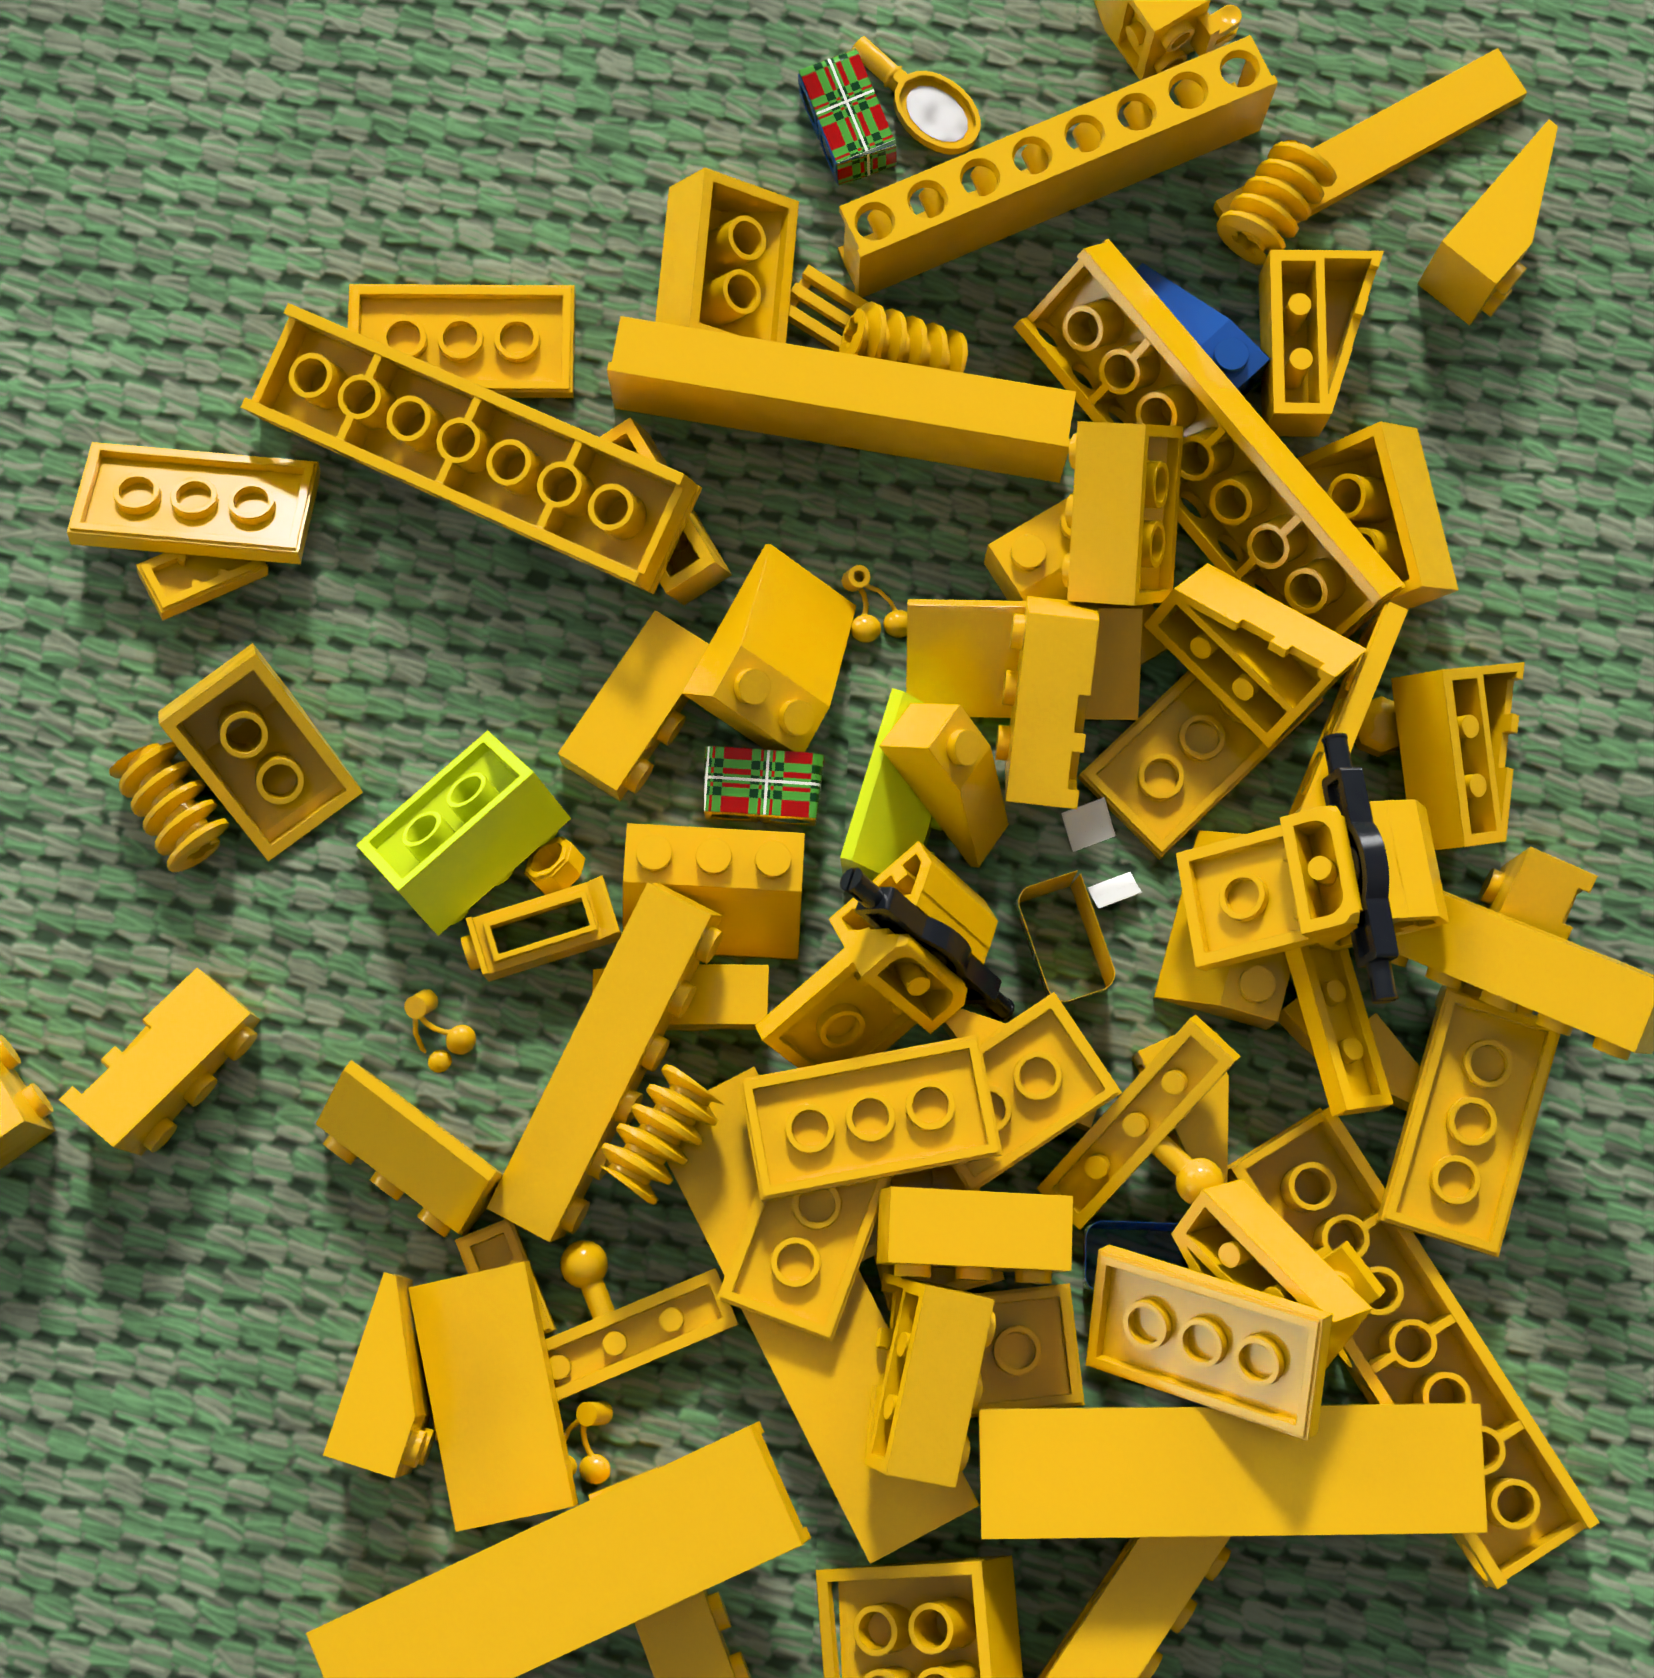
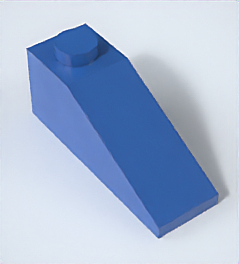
(1217, 334)

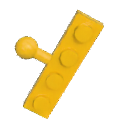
(1141, 1124)
(634, 1333)

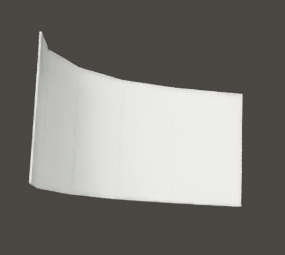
(1089, 826)

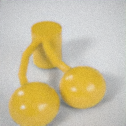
(867, 627)
(459, 1039)
(593, 1467)

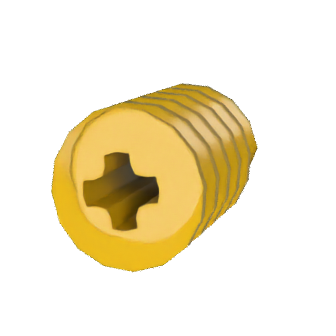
(1275, 200)
(903, 339)
(169, 804)
(660, 1133)

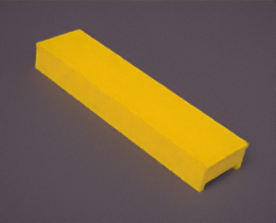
(1056, 174)
(841, 399)
(475, 449)
(1232, 462)
(1420, 1340)
(821, 1379)
(1226, 1476)
(576, 1572)

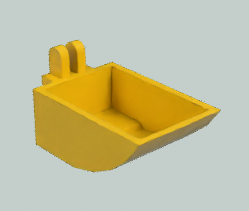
(1163, 32)

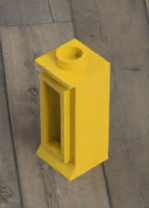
(482, 950)

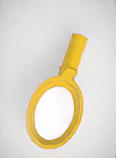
(926, 103)

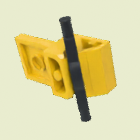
(1321, 877)
(907, 960)

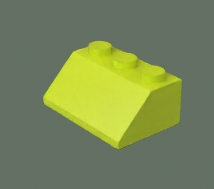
(887, 811)
(464, 832)

